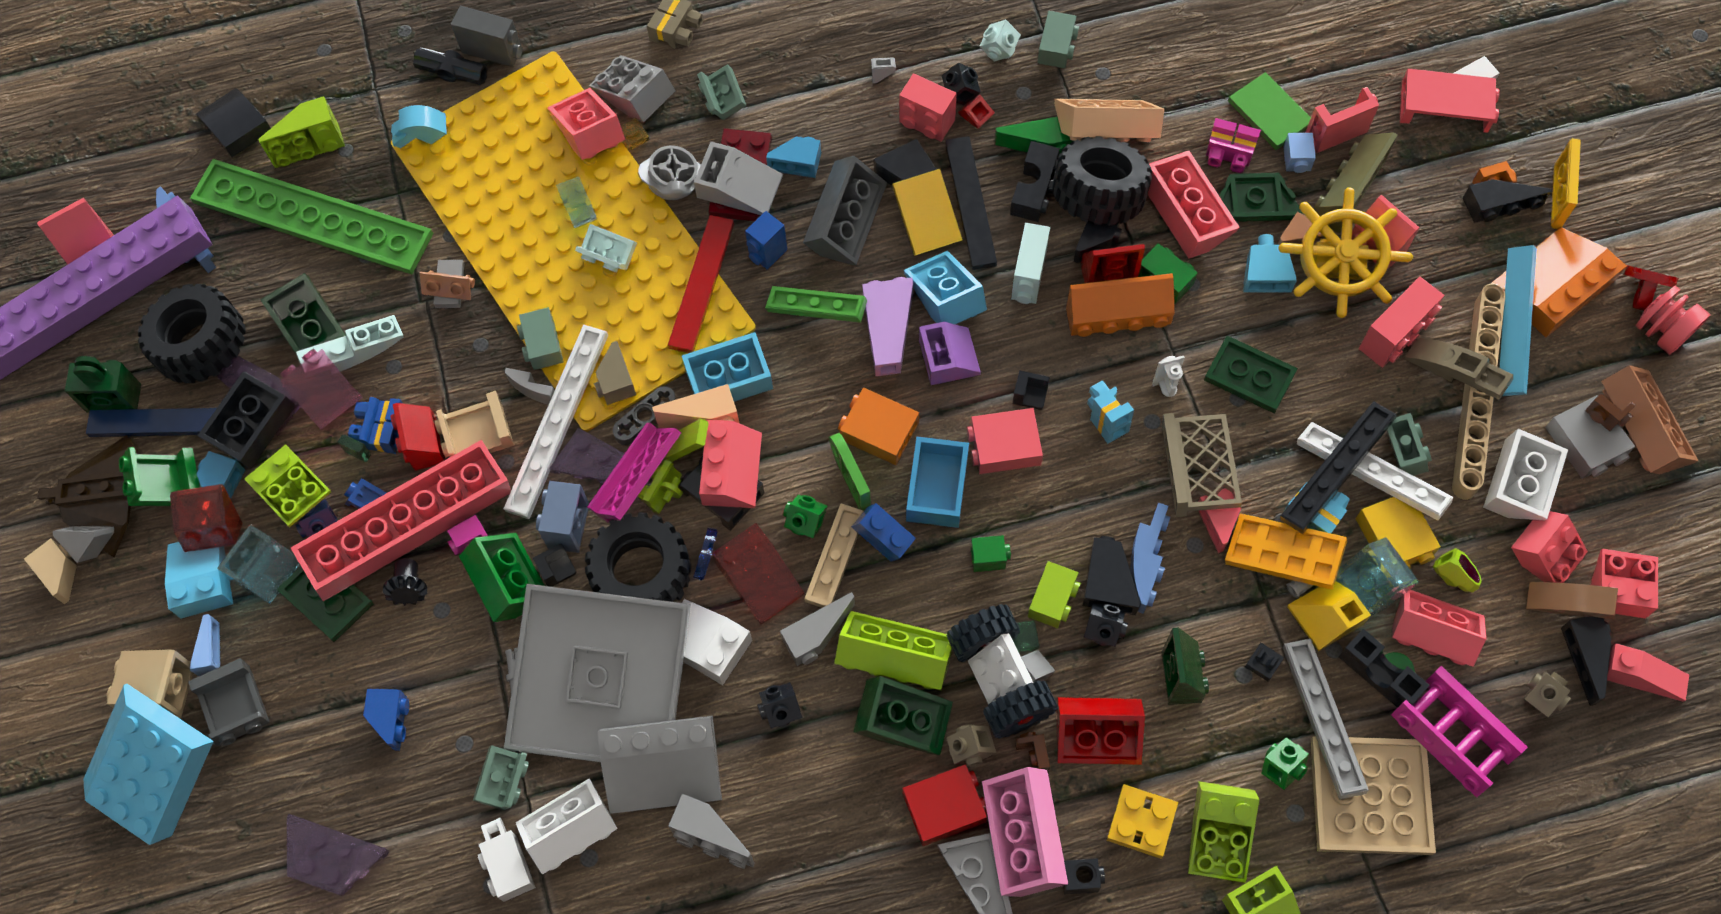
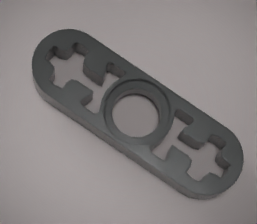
(625, 421)

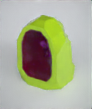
(1458, 571)

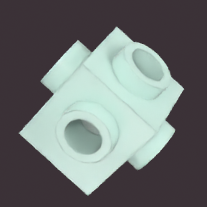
(1000, 40)

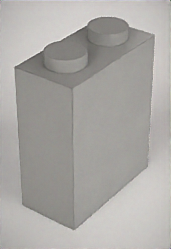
(1589, 443)

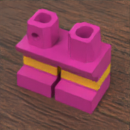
(1238, 153)

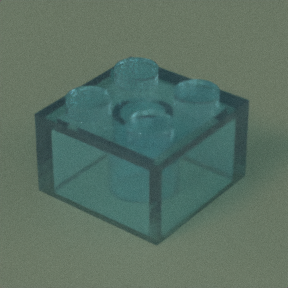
(1377, 576)

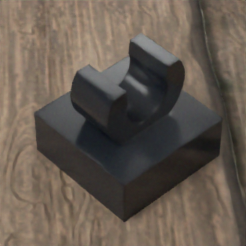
(1264, 662)

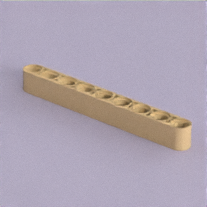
(1475, 400)

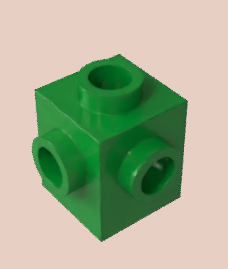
(804, 515)
(1285, 763)

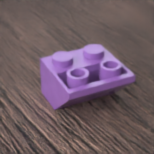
(948, 352)

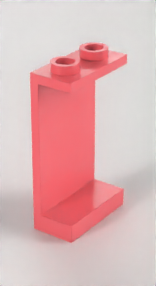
(1449, 96)

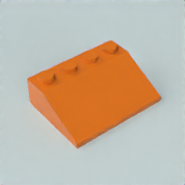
(1568, 277)

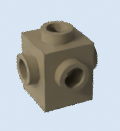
(1545, 703)
(971, 745)

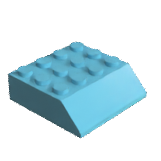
(144, 767)

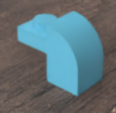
(420, 123)

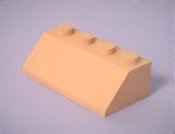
(1109, 119)

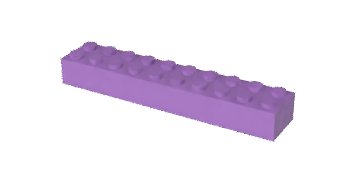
(98, 282)

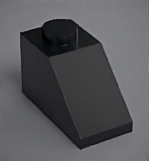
(1096, 238)

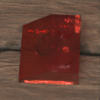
(204, 518)

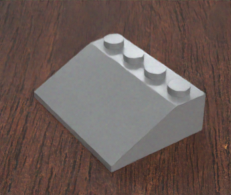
(658, 763)

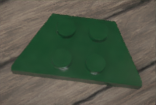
(1259, 197)

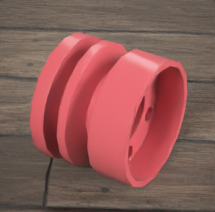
(1672, 320)

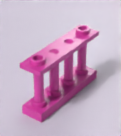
(1474, 715)

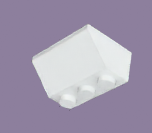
(1525, 477)
(565, 826)

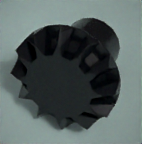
(405, 585)

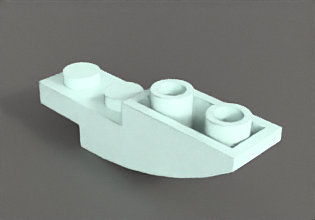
(359, 343)

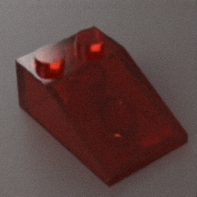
(757, 573)

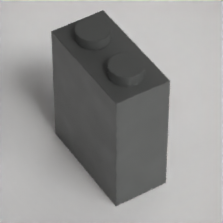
(486, 36)

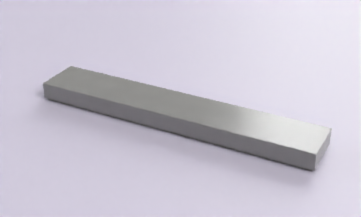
(1325, 719)

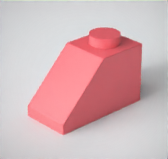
(1220, 521)

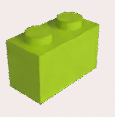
(1053, 595)

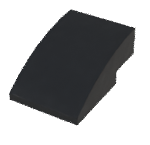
(234, 122)

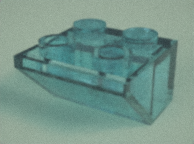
(259, 564)

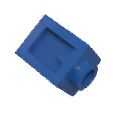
(362, 493)

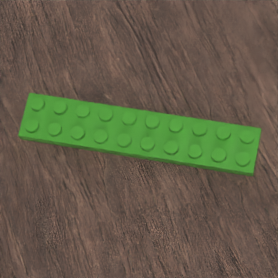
(312, 216)

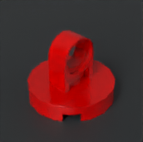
(1647, 285)

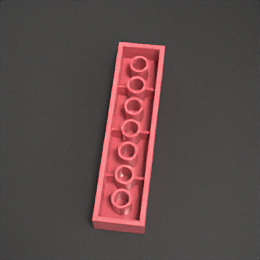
(401, 520)

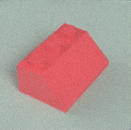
(730, 465)
(1439, 628)

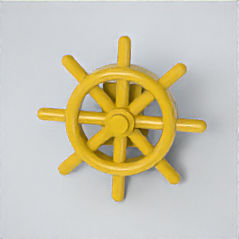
(1345, 257)

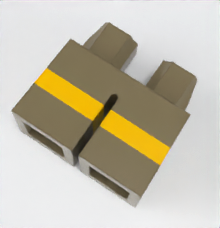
(672, 21)

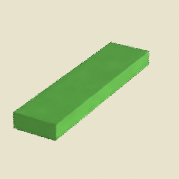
(816, 304)

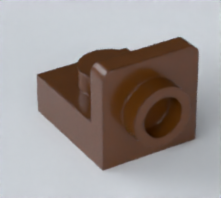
(1038, 756)

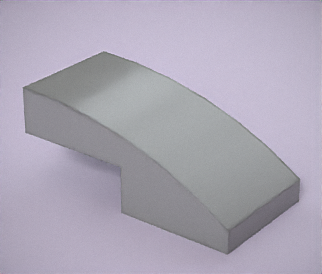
(526, 385)

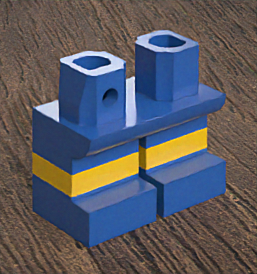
(377, 428)

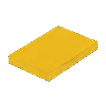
(1565, 184)
(927, 212)

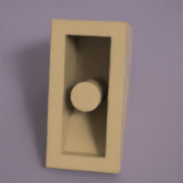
(54, 569)

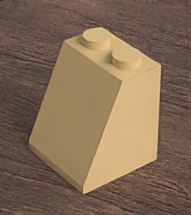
(156, 674)

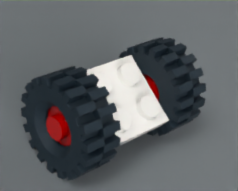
(1011, 695)

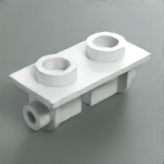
(1168, 375)

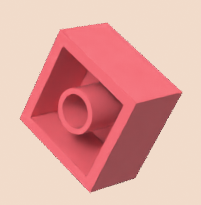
(927, 107)

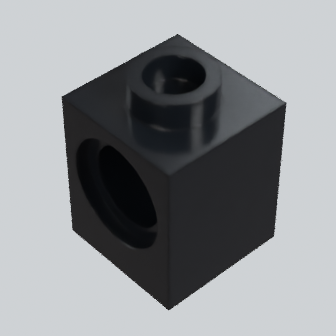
(1074, 885)

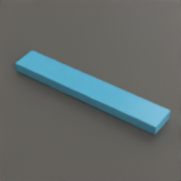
(1518, 317)

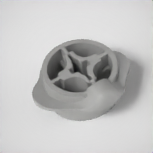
(669, 177)

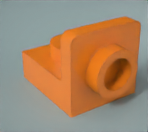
(1497, 172)

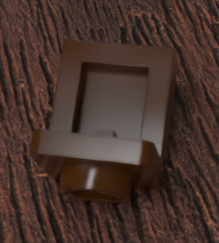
(1607, 413)

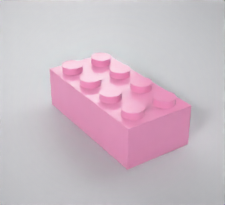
(1024, 832)

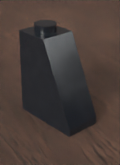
(903, 163)
(1110, 577)

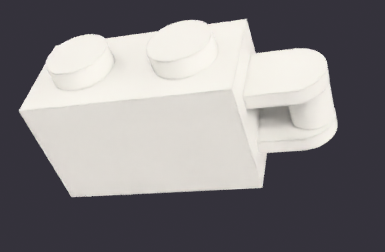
(504, 862)

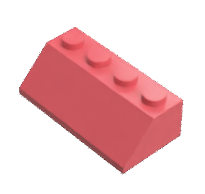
(1189, 204)

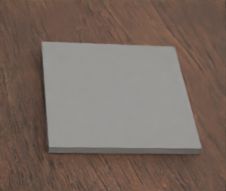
(592, 667)

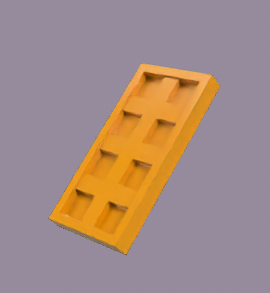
(1285, 552)

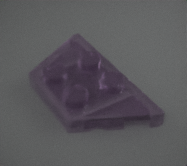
(327, 856)

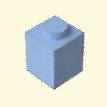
(1299, 152)

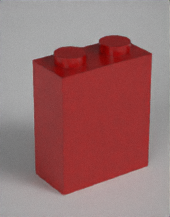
(945, 804)

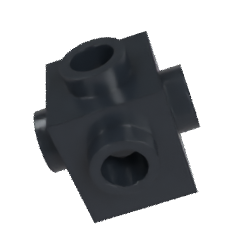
(963, 82)
(1105, 625)
(779, 705)

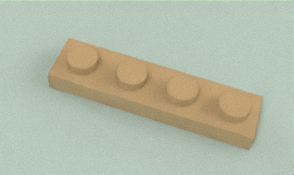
(834, 558)

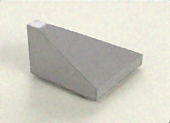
(882, 68)

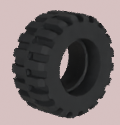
(1101, 180)
(176, 316)
(632, 534)

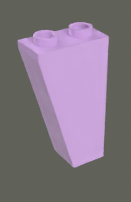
(888, 321)

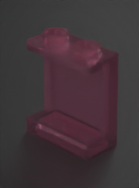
(319, 388)

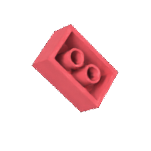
(1402, 322)

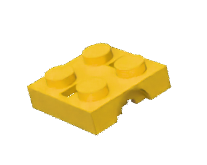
(1133, 820)

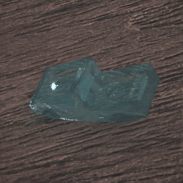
(576, 202)

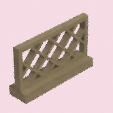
(1179, 471)

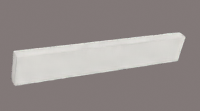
(1381, 474)

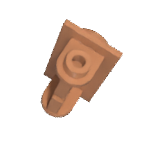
(446, 285)

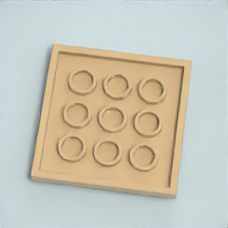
(1392, 814)

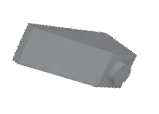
(811, 634)

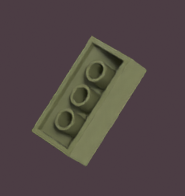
(1356, 173)

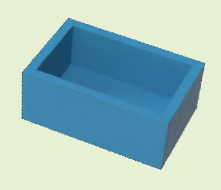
(937, 482)

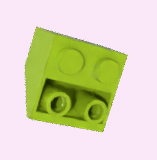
(1263, 895)

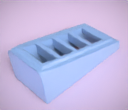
(207, 647)

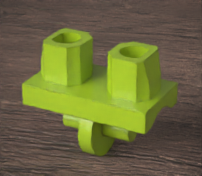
(663, 488)

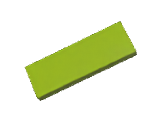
(691, 438)

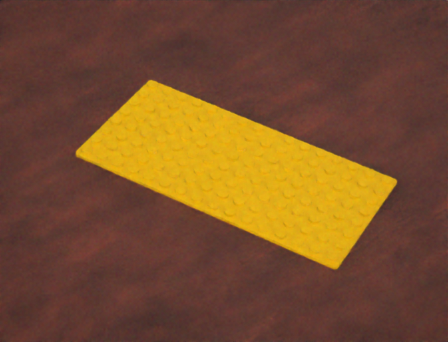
(501, 204)

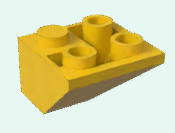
(1329, 614)

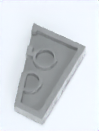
(976, 871)

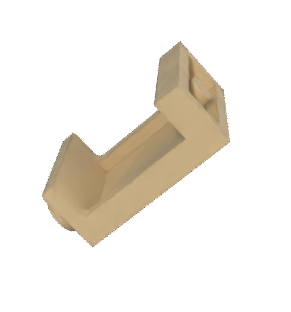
(475, 423)

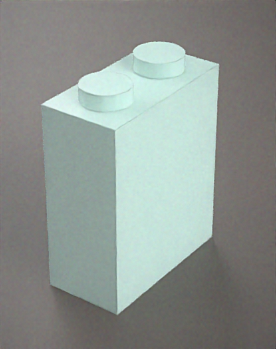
(1030, 263)

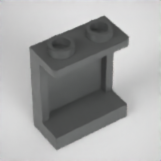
(230, 702)

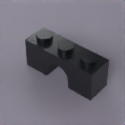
(1030, 199)
(1367, 659)

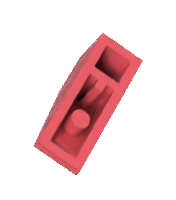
(1646, 673)

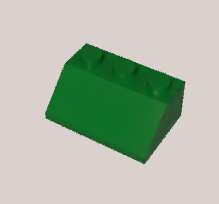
(500, 573)

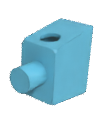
(1268, 268)

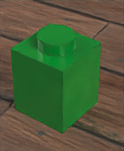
(989, 553)

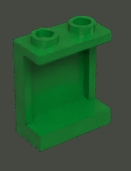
(154, 477)

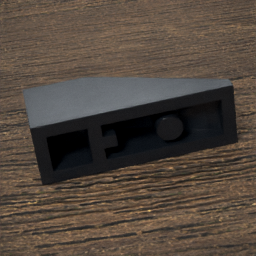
(1590, 648)

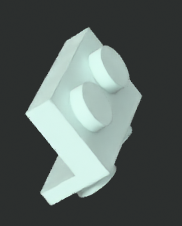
(607, 247)

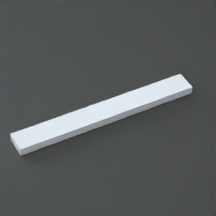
(556, 422)

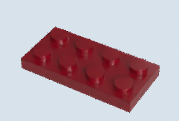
(756, 146)

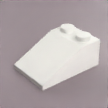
(714, 643)

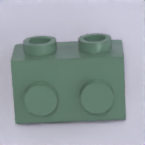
(722, 92)
(500, 778)

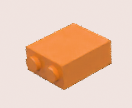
(878, 425)

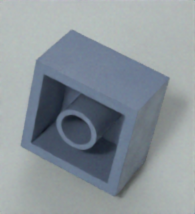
(563, 515)

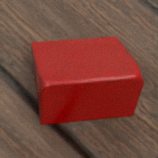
(976, 111)

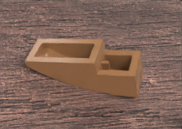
(1572, 599)

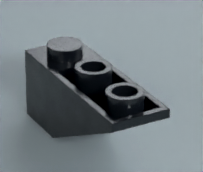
(1497, 198)

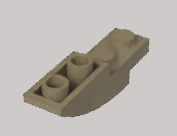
(1460, 364)

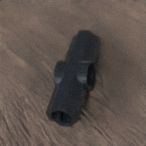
(450, 66)

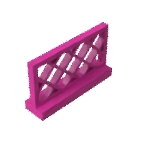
(633, 472)

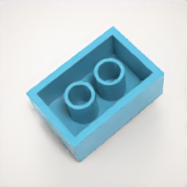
(733, 363)

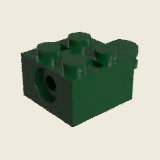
(102, 385)

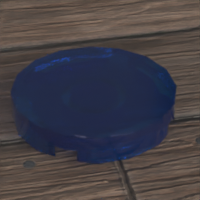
(705, 554)

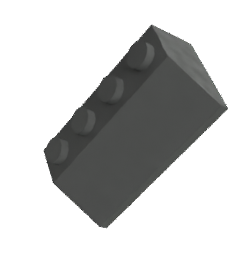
(845, 211)

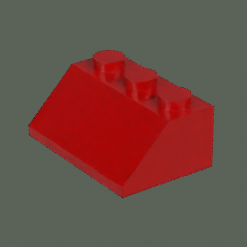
(1100, 730)

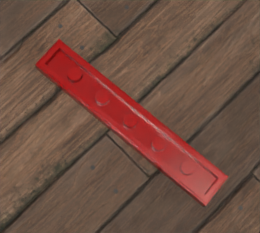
(701, 284)

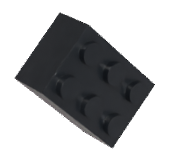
(246, 420)

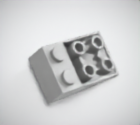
(633, 87)
(736, 180)
(699, 825)

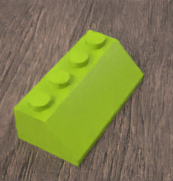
(894, 650)

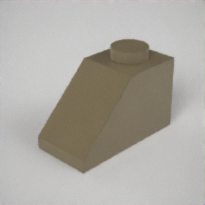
(614, 377)

